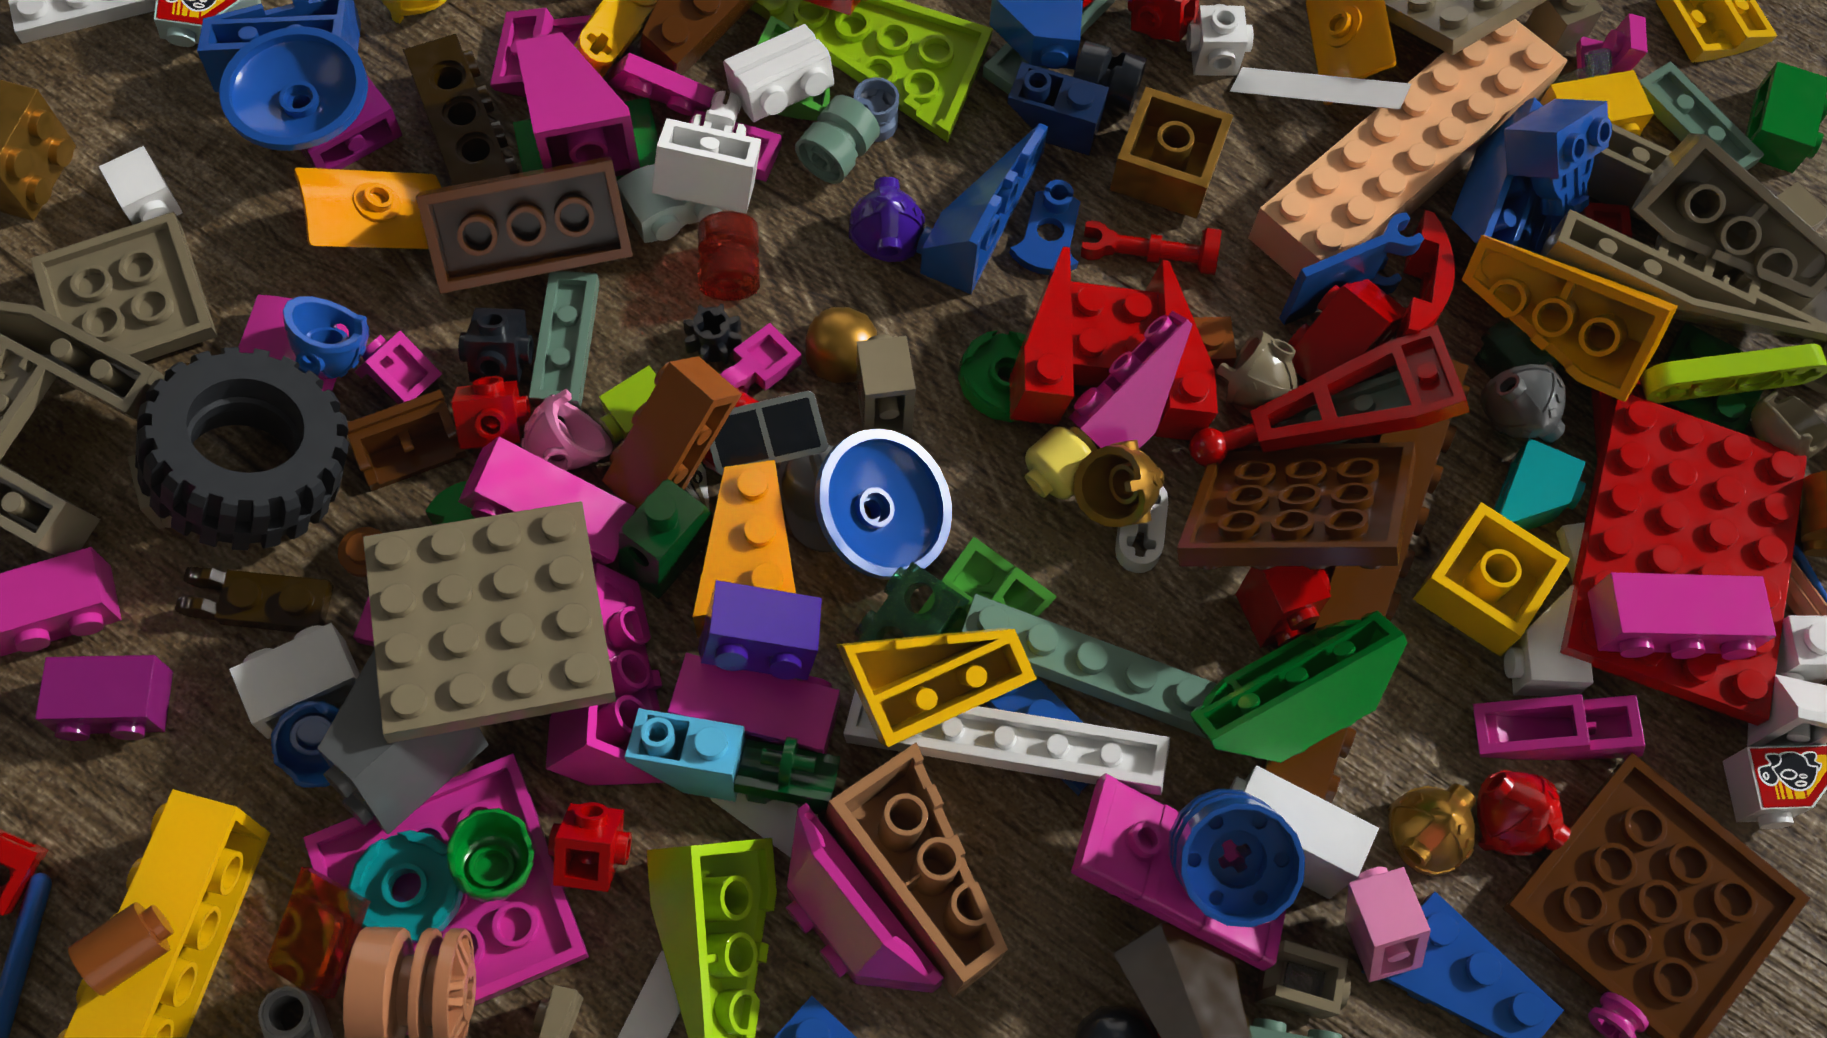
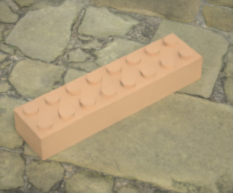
(1405, 154)

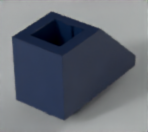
(1061, 102)

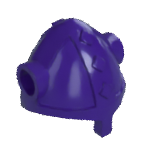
(887, 222)

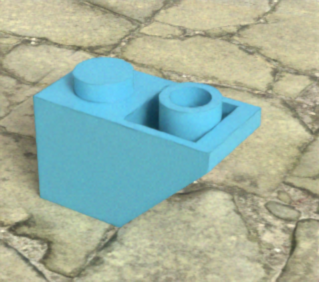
(687, 752)

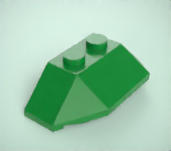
(1303, 689)

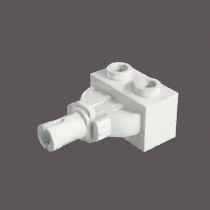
(708, 160)

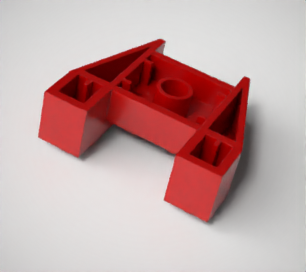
(1086, 328)

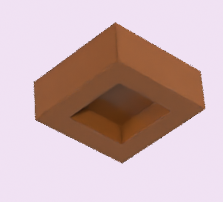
(1218, 339)

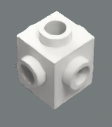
(1219, 40)

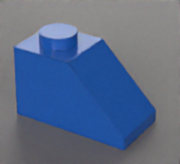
(1040, 30)

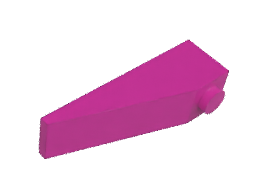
(593, 740)

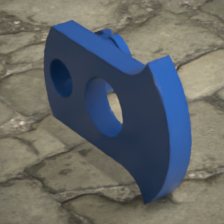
(1050, 206)

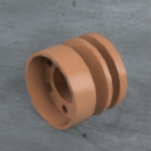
(408, 989)

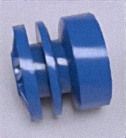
(1261, 878)

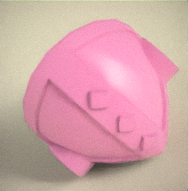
(566, 443)

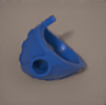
(318, 341)

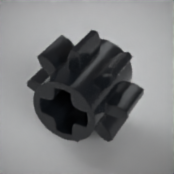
(716, 322)

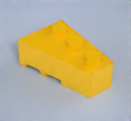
(932, 678)

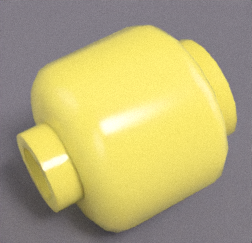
(1055, 461)

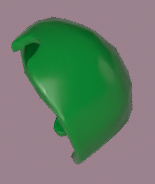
(490, 855)

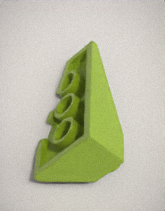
(711, 929)

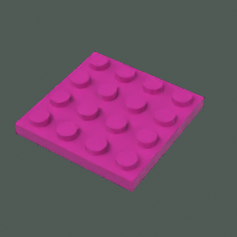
(511, 937)

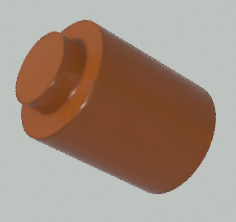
(121, 947)

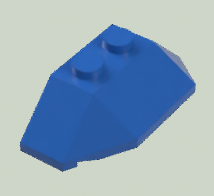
(1499, 202)

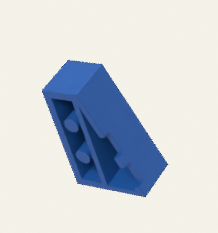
(228, 32)

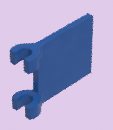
(1351, 266)

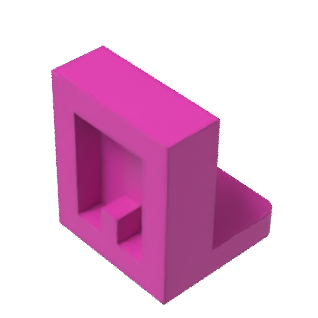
(1625, 42)
(398, 367)

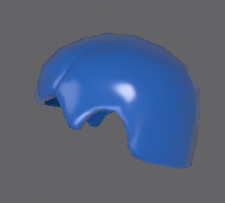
(297, 739)

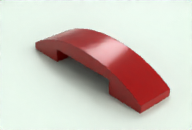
(1436, 269)

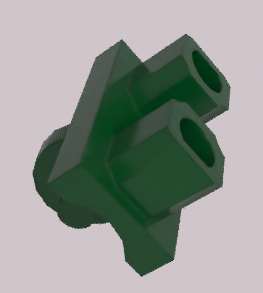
(786, 774)

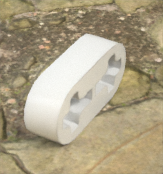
(1153, 538)

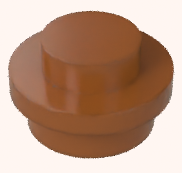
(352, 553)

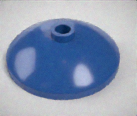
(292, 70)
(905, 500)

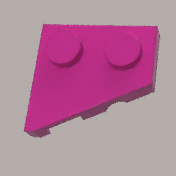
(659, 84)

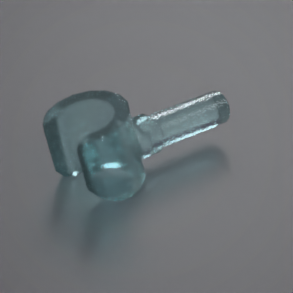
(1596, 64)

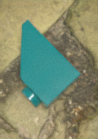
(1540, 485)

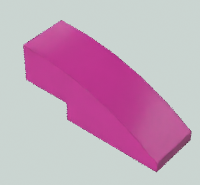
(1560, 728)

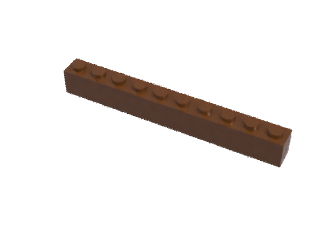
(1363, 591)

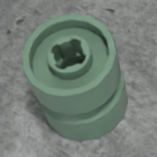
(837, 139)

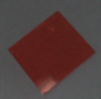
(317, 933)

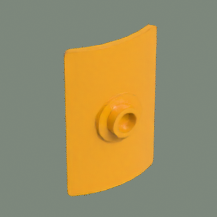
(1350, 37)
(363, 207)

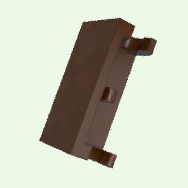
(405, 440)

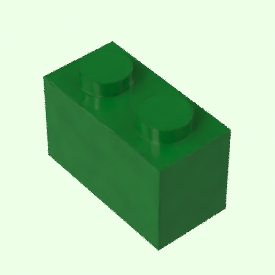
(1788, 116)

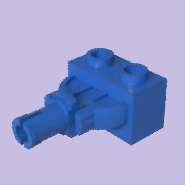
(1558, 152)

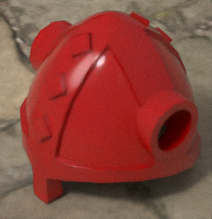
(1520, 814)

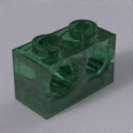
(897, 609)

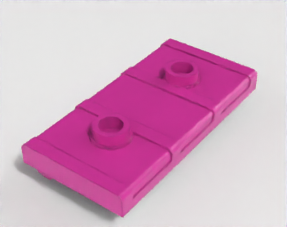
(1128, 856)

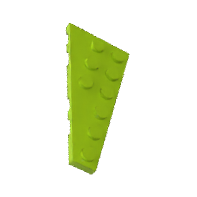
(914, 47)

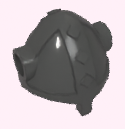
(1531, 406)

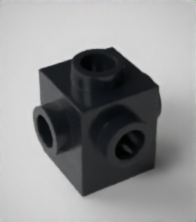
(496, 344)

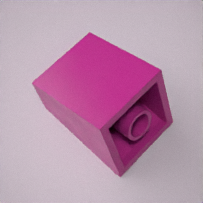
(573, 106)

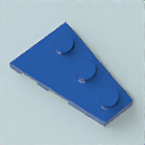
(1475, 979)

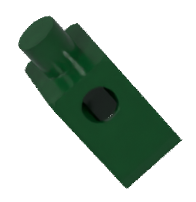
(668, 532)

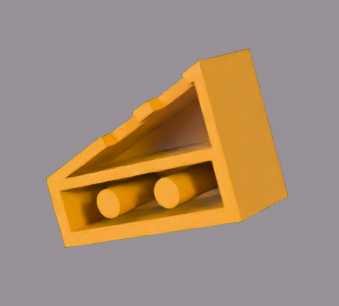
(746, 536)

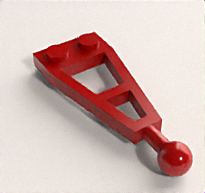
(1424, 372)

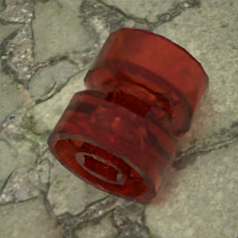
(728, 256)

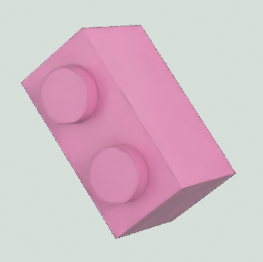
(1386, 923)

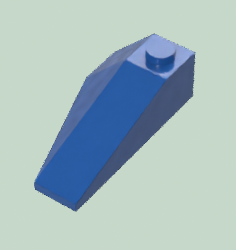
(973, 223)

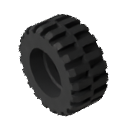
(251, 393)

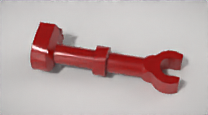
(1153, 248)

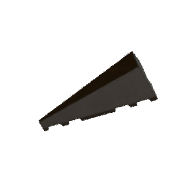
(1185, 984)

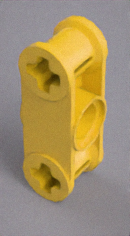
(612, 31)

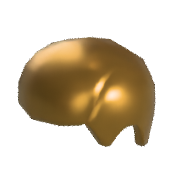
(833, 342)

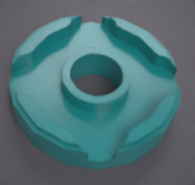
(399, 855)

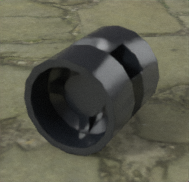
(1119, 73)

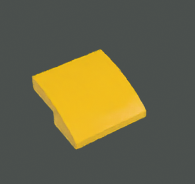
(1717, 27)

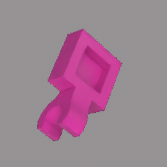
(762, 359)

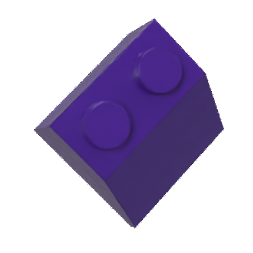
(761, 631)

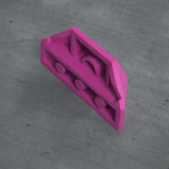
(850, 916)

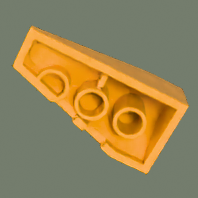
(1585, 321)

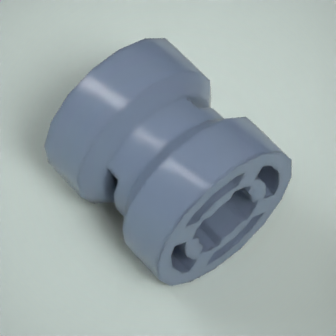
(883, 101)

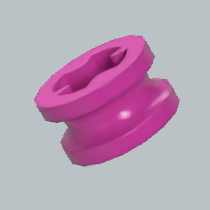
(1617, 1017)

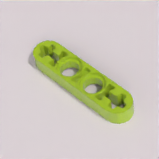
(1733, 373)

